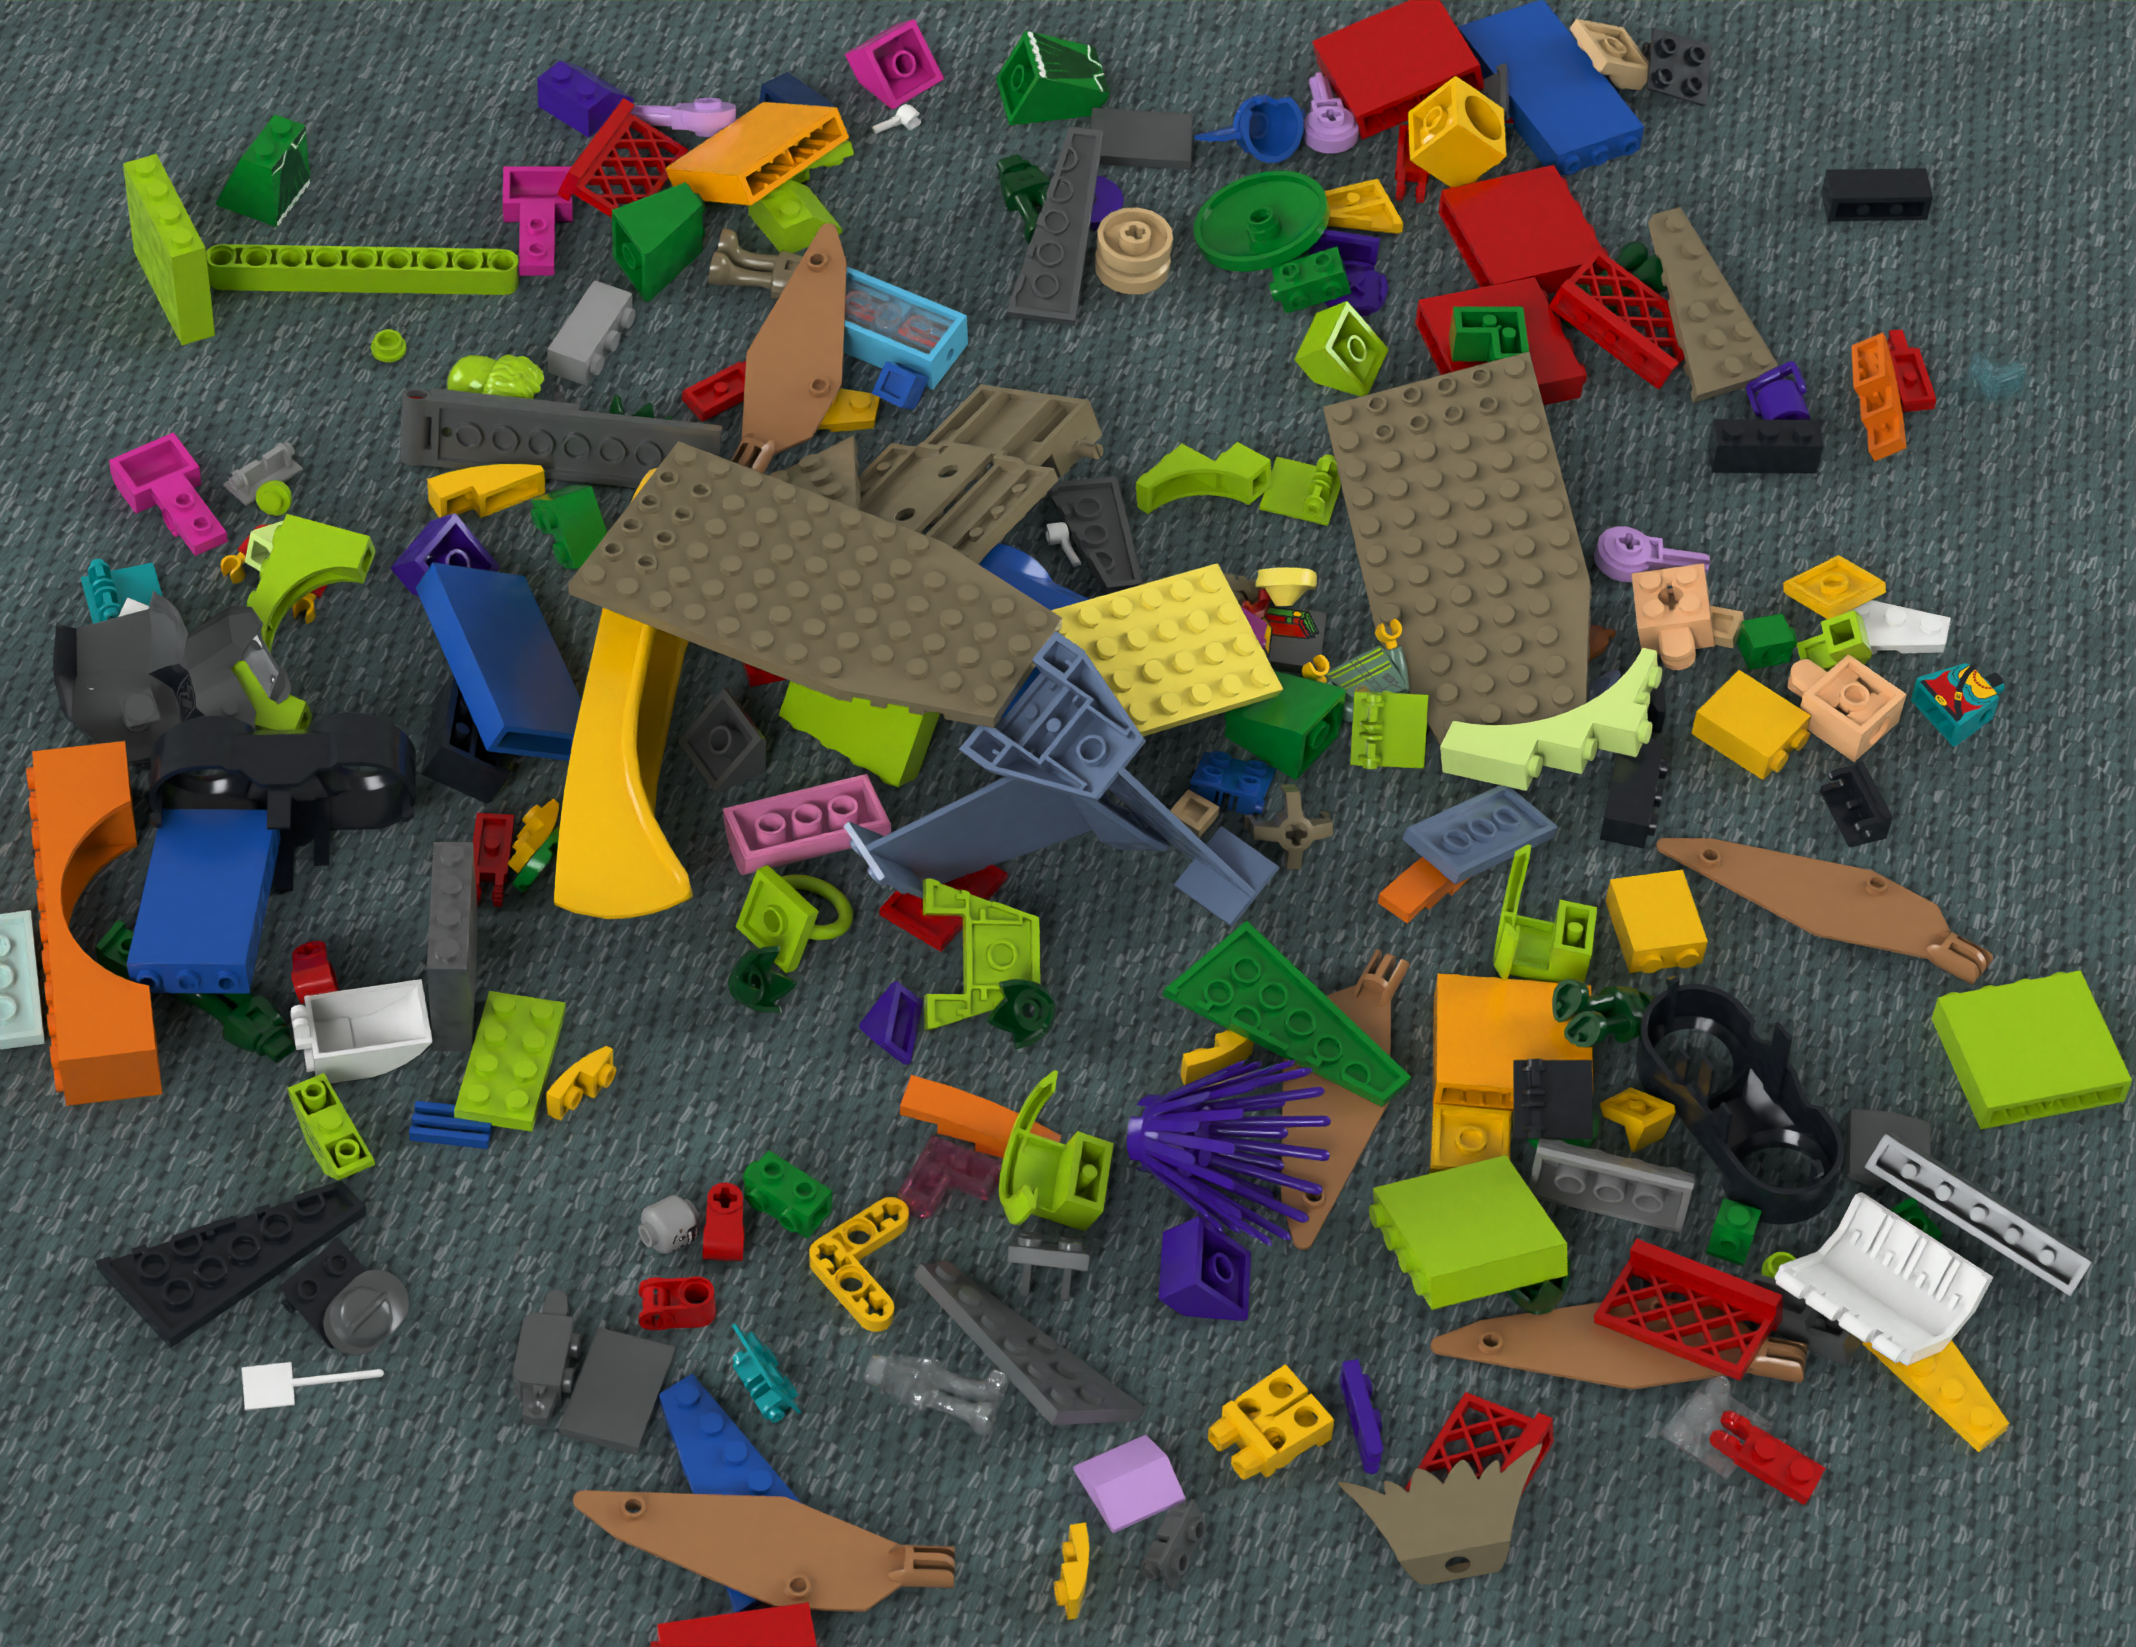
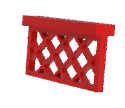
(602, 153)
(1613, 331)
(1703, 1288)
(1535, 1432)

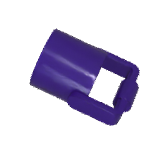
(1779, 397)

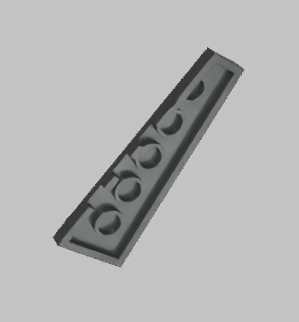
(1055, 258)

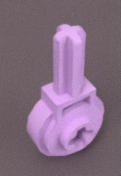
(703, 116)
(1328, 125)
(1629, 551)

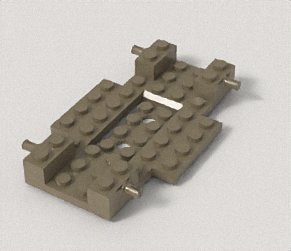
(1019, 432)

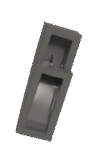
(1809, 1326)

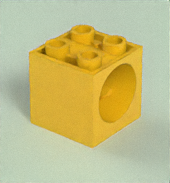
(1457, 134)

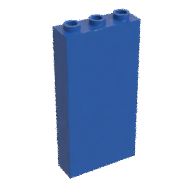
(1555, 93)
(503, 660)
(204, 901)

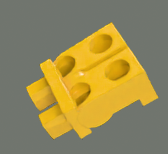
(1271, 1424)

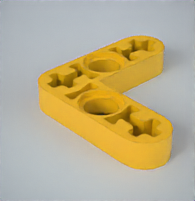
(847, 1257)

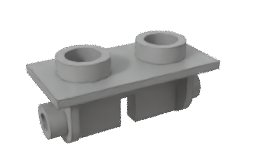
(273, 466)

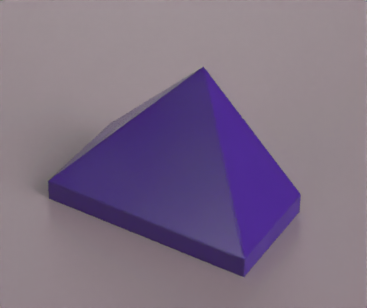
(1350, 246)
(894, 1022)

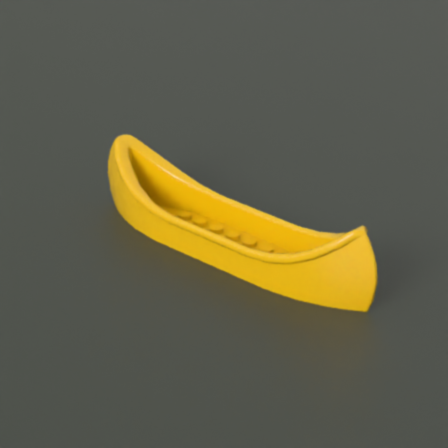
(609, 843)

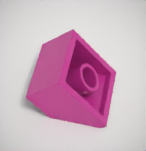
(895, 64)

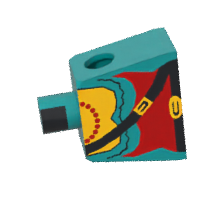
(1957, 700)

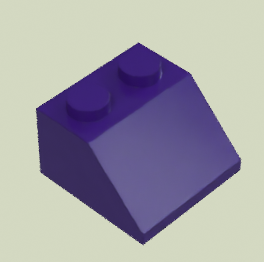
(578, 97)
(441, 542)
(1204, 1272)

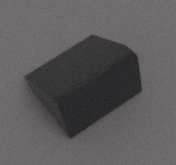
(1657, 708)

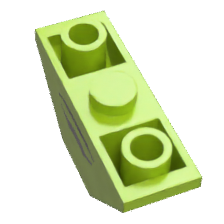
(329, 1128)

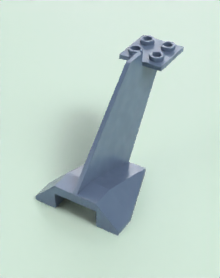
(1078, 741)
(993, 828)

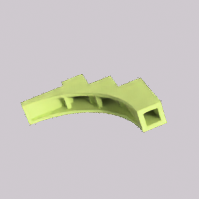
(1566, 742)

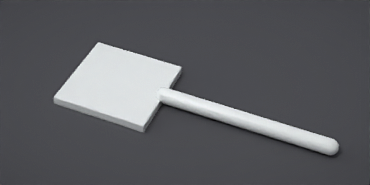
(273, 1384)

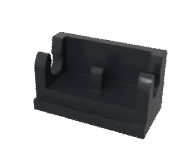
(1856, 805)

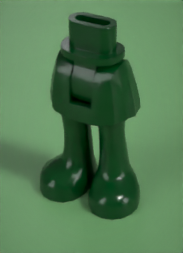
(1023, 189)
(1635, 260)
(1612, 1011)
(251, 1026)

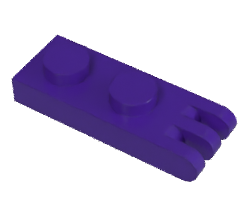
(1364, 1420)

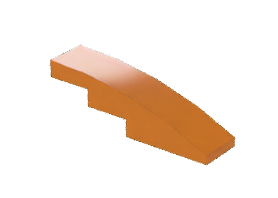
(1879, 396)
(1416, 888)
(964, 1115)

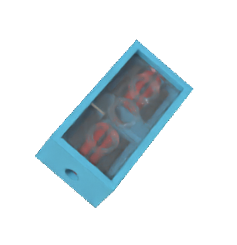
(900, 327)

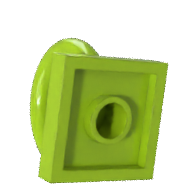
(781, 917)

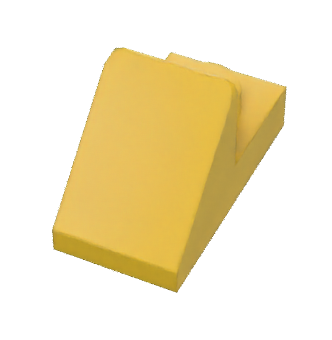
(1643, 1116)

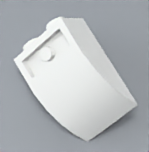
(362, 1030)

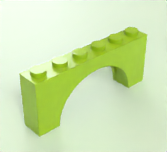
(302, 560)

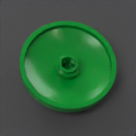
(1261, 221)

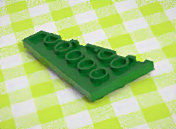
(1271, 1003)

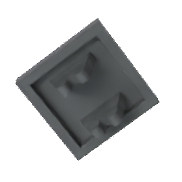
(1033, 1250)

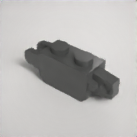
(544, 1358)

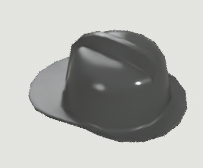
(366, 1312)

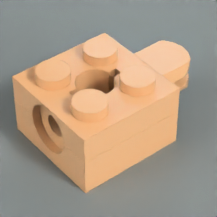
(1674, 618)
(1846, 689)

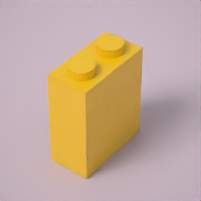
(1752, 725)
(1656, 921)

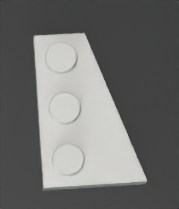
(1903, 628)

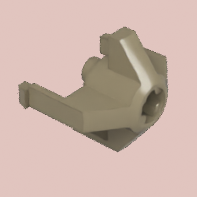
(1291, 827)

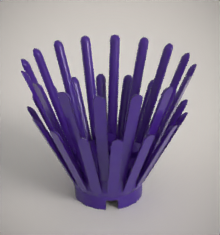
(1184, 1135)

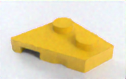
(1363, 208)

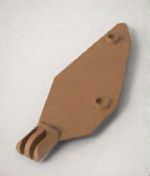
(796, 356)
(1834, 901)
(1350, 1114)
(1576, 1348)
(769, 1547)

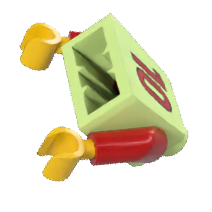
(253, 552)

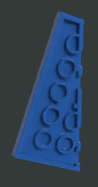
(716, 1455)

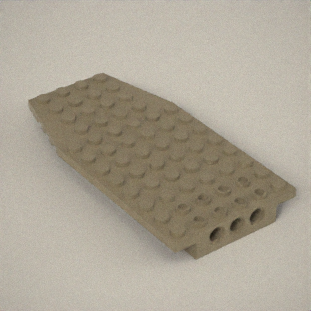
(1469, 542)
(815, 591)

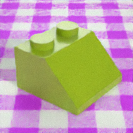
(791, 216)
(1341, 351)

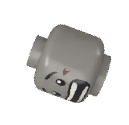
(669, 1224)

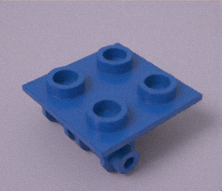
(1233, 776)

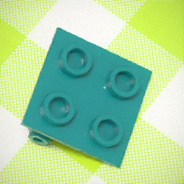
(108, 590)
(761, 1377)

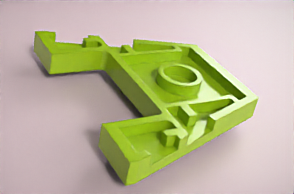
(997, 947)

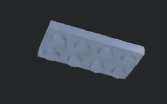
(1479, 833)

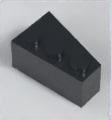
(456, 751)

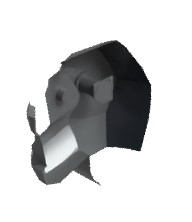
(158, 675)

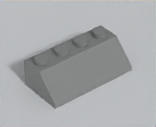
(1611, 1184)

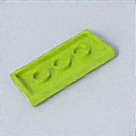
(510, 1061)

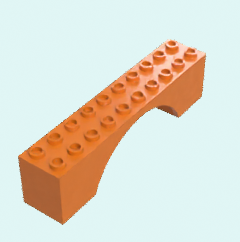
(95, 1019)

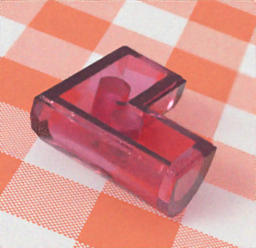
(946, 1166)

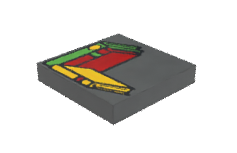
(1293, 637)

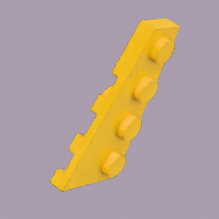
(1953, 1392)

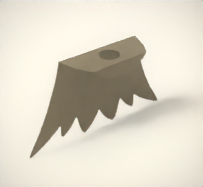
(1449, 1519)

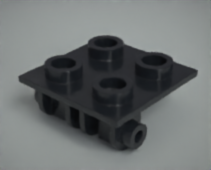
(1677, 66)
(1552, 1099)
(319, 1283)

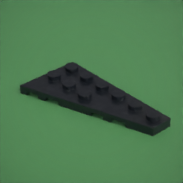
(222, 1262)

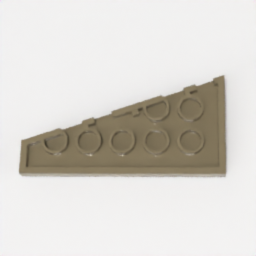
(1708, 320)
(829, 473)

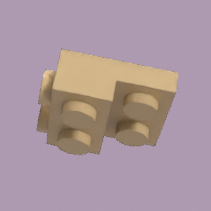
(1612, 53)

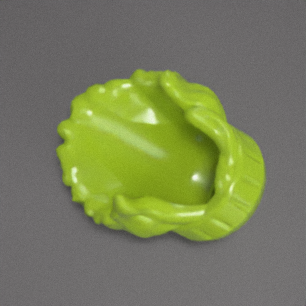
(502, 377)

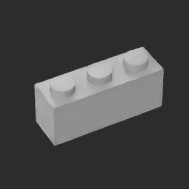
(590, 333)

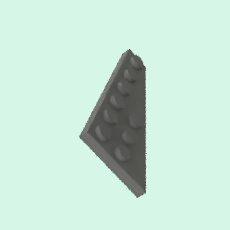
(1042, 1369)

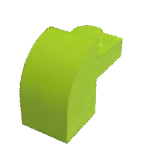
(1840, 637)

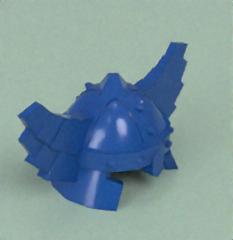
(1263, 128)

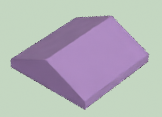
(1130, 1483)

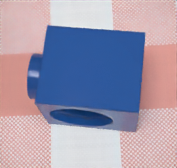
(900, 385)

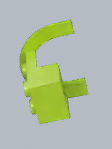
(1539, 947)
(1052, 1177)

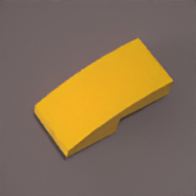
(537, 829)
(1227, 1050)
(581, 1078)
(1074, 1570)

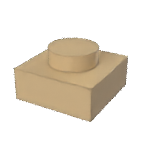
(1726, 626)
(1195, 812)

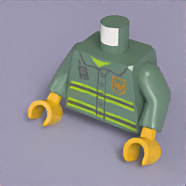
(1370, 672)

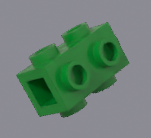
(1310, 280)
(787, 1194)

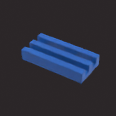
(443, 1116)

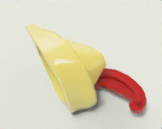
(1281, 587)

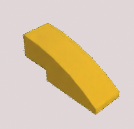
(485, 488)

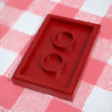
(939, 931)

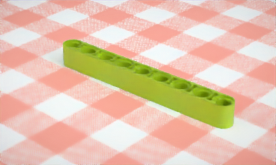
(362, 269)

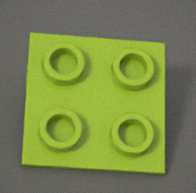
(1303, 489)
(1389, 730)

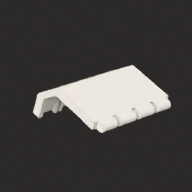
(1888, 1283)

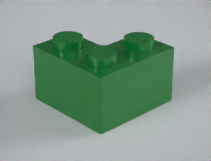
(1487, 333)
(573, 520)

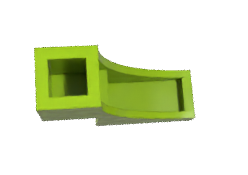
(1185, 473)

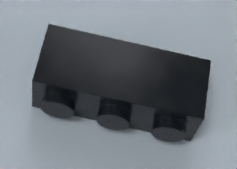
(1876, 194)
(1765, 446)
(1634, 794)

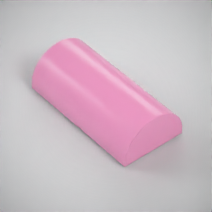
(802, 823)

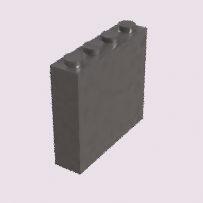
(452, 946)

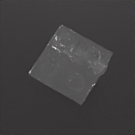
(1701, 1416)

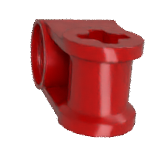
(312, 971)
(723, 1228)
(675, 1303)

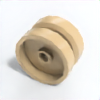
(1133, 250)

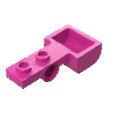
(533, 201)
(166, 477)

